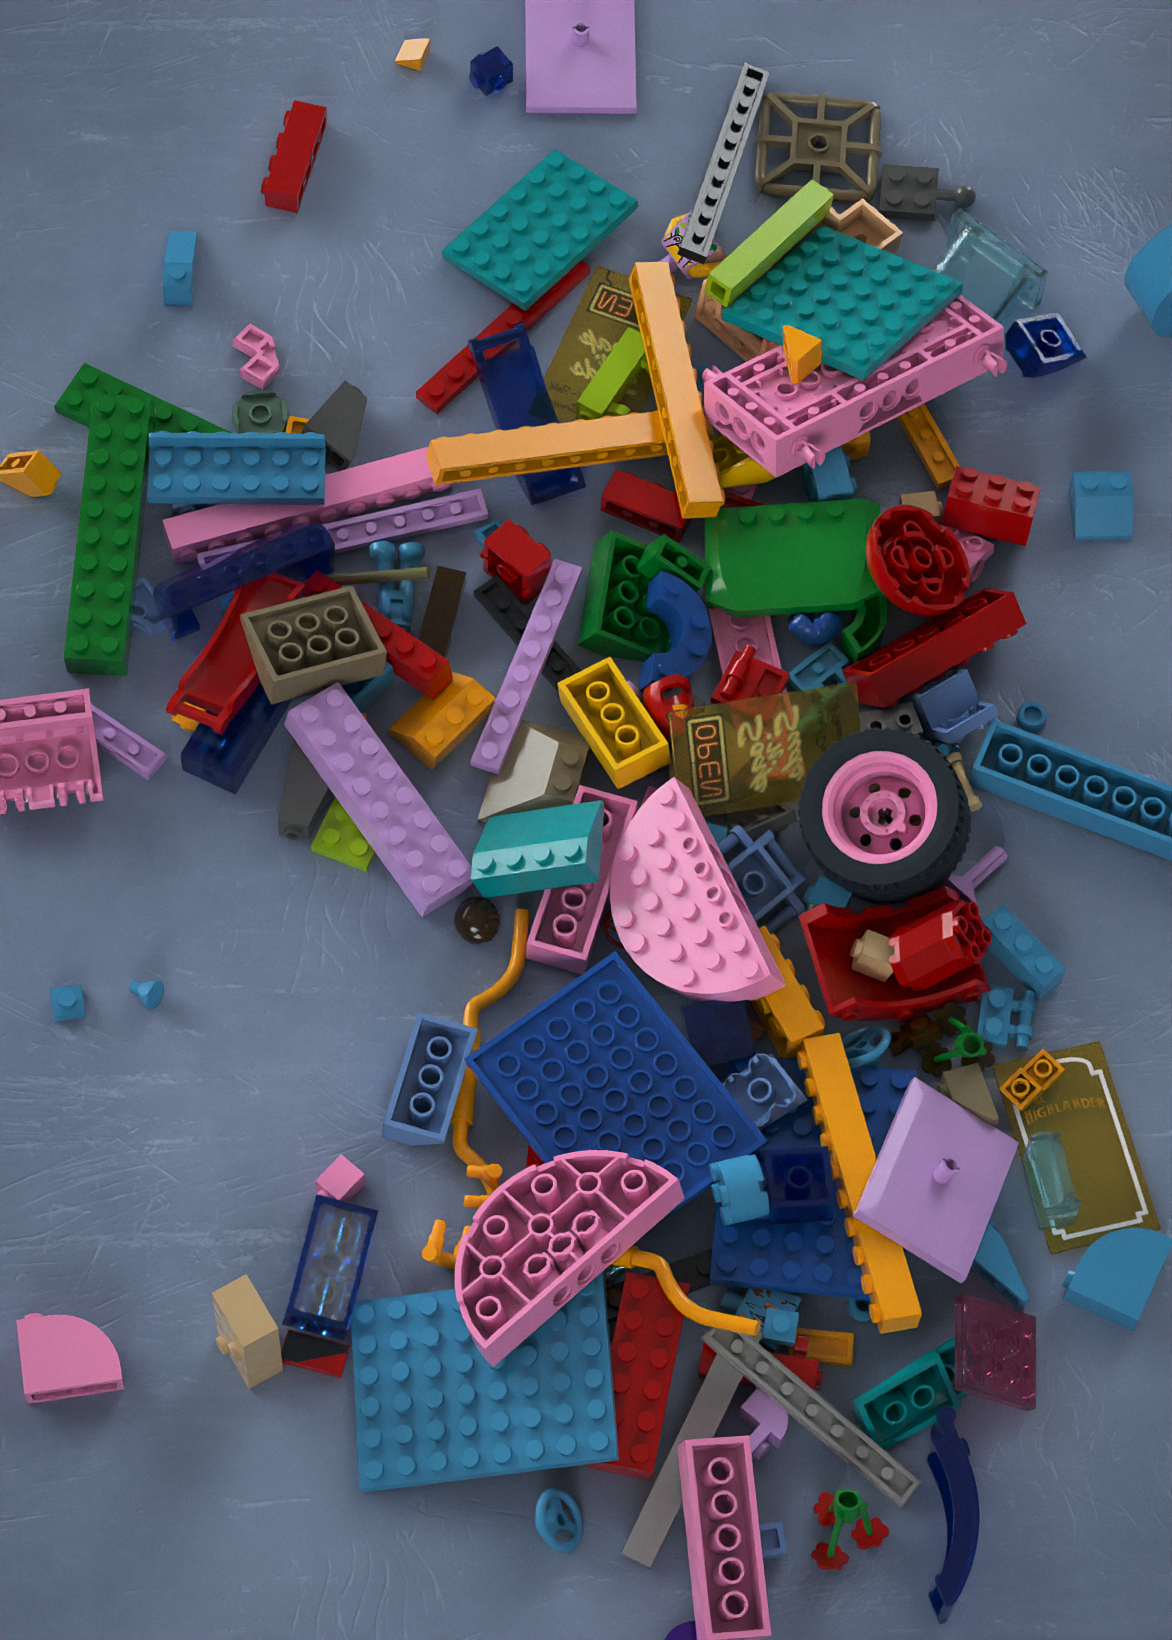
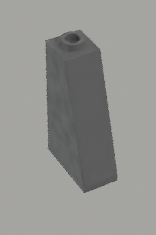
(303, 797)

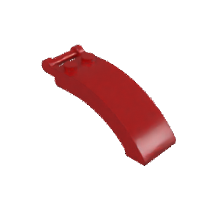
(225, 669)

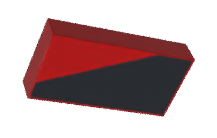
(314, 1353)

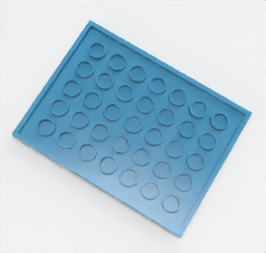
(446, 1415)

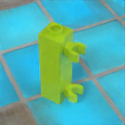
(613, 379)

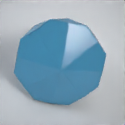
(148, 992)

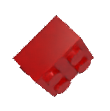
(517, 560)

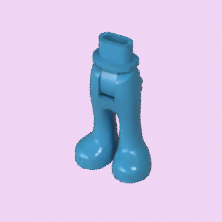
(394, 604)

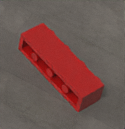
(295, 156)

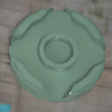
(260, 413)

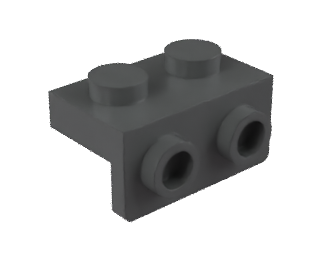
(760, 820)

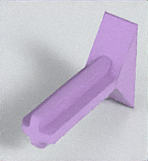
(976, 875)

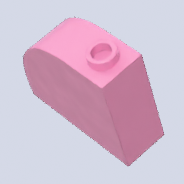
(65, 1358)

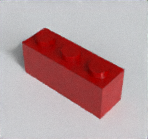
(644, 505)

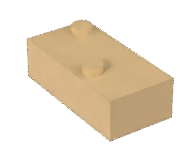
(247, 1331)

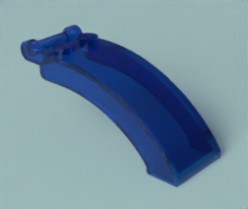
(519, 399)
(961, 1507)

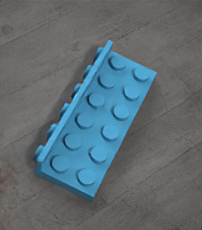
(236, 468)

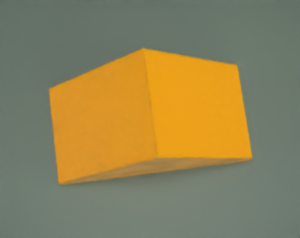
(801, 353)

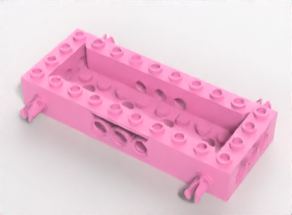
(800, 422)

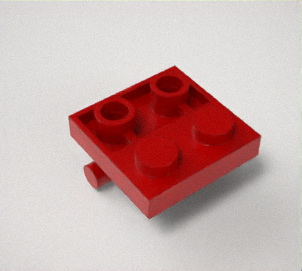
(749, 678)

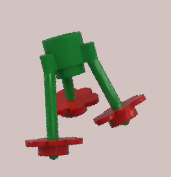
(840, 1509)

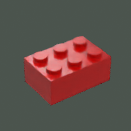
(991, 505)

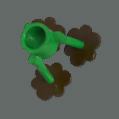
(968, 1044)

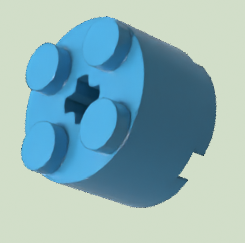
(739, 1189)

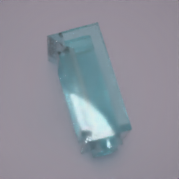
(1050, 1181)

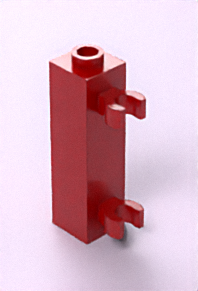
(804, 1368)

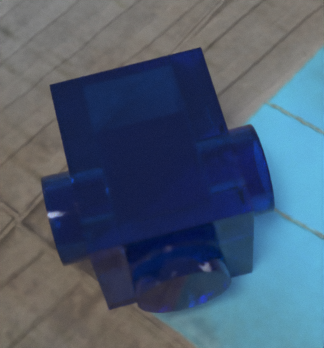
(491, 71)

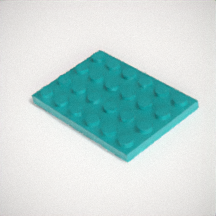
(540, 229)

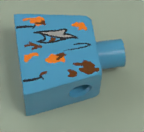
(755, 1306)

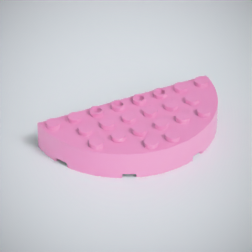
(683, 908)
(550, 1237)

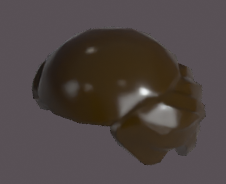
(477, 920)

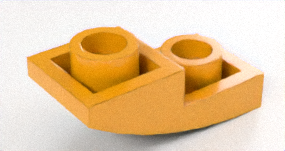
(1032, 1080)

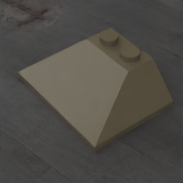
(538, 771)

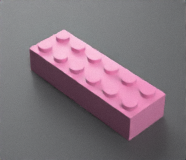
(573, 914)
(723, 1539)

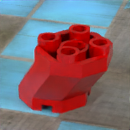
(938, 945)

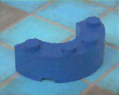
(688, 629)

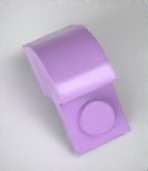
(767, 1420)

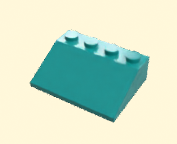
(539, 850)

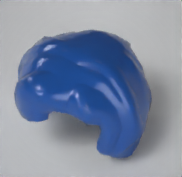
(815, 627)

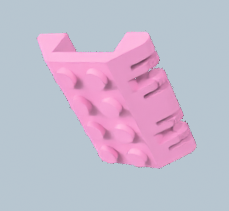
(48, 750)

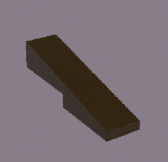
(442, 609)

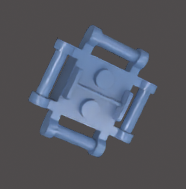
(760, 877)

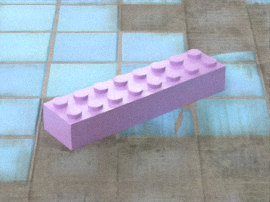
(379, 799)

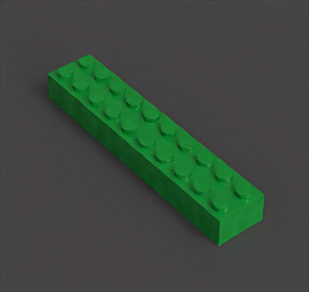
(109, 535)

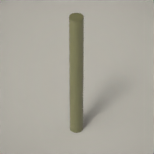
(381, 576)

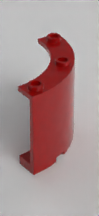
(859, 997)

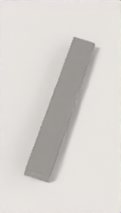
(814, 1413)
(666, 1492)

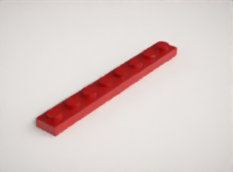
(461, 368)

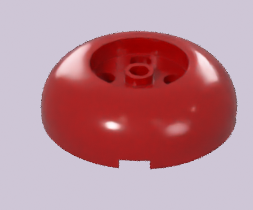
(916, 561)

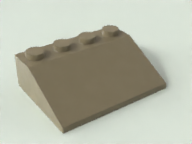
(313, 644)

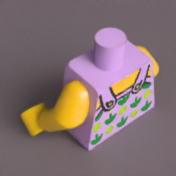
(690, 268)

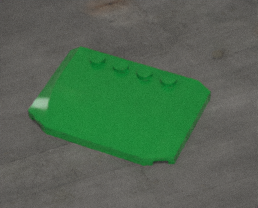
(790, 558)

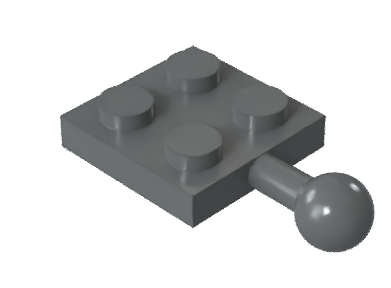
(913, 193)

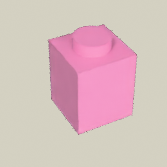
(340, 1180)

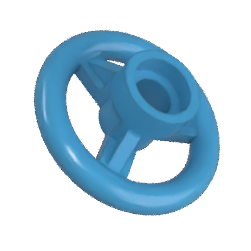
(864, 1050)
(555, 1520)

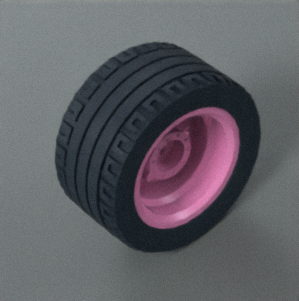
(843, 781)

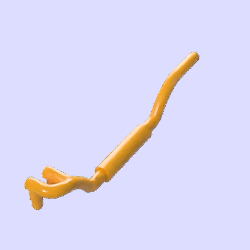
(464, 1109)
(629, 1259)

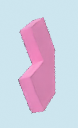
(261, 348)

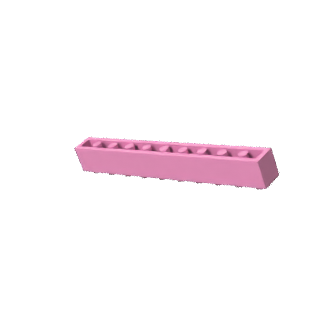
(346, 494)

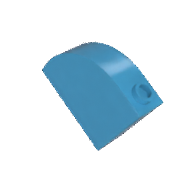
(1118, 1274)

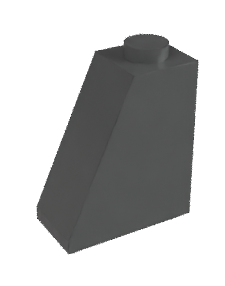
(341, 424)

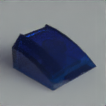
(1042, 345)

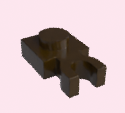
(914, 1034)

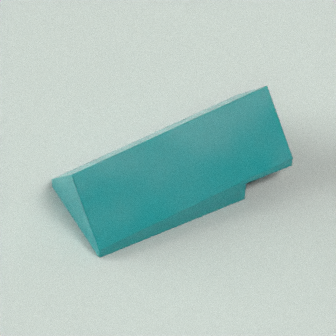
(910, 1397)

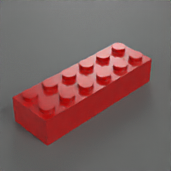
(935, 647)
(642, 1372)

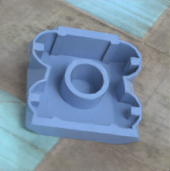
(764, 1090)

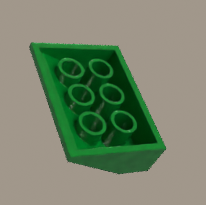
(616, 601)

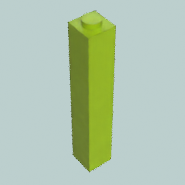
(769, 243)

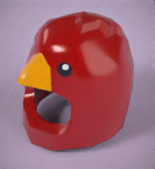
(658, 706)

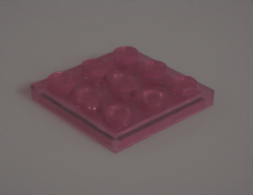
(995, 1352)

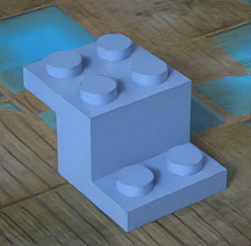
(950, 707)

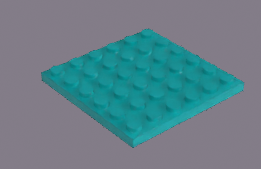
(847, 296)

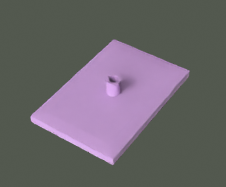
(580, 56)
(936, 1180)

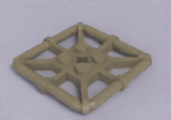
(805, 135)

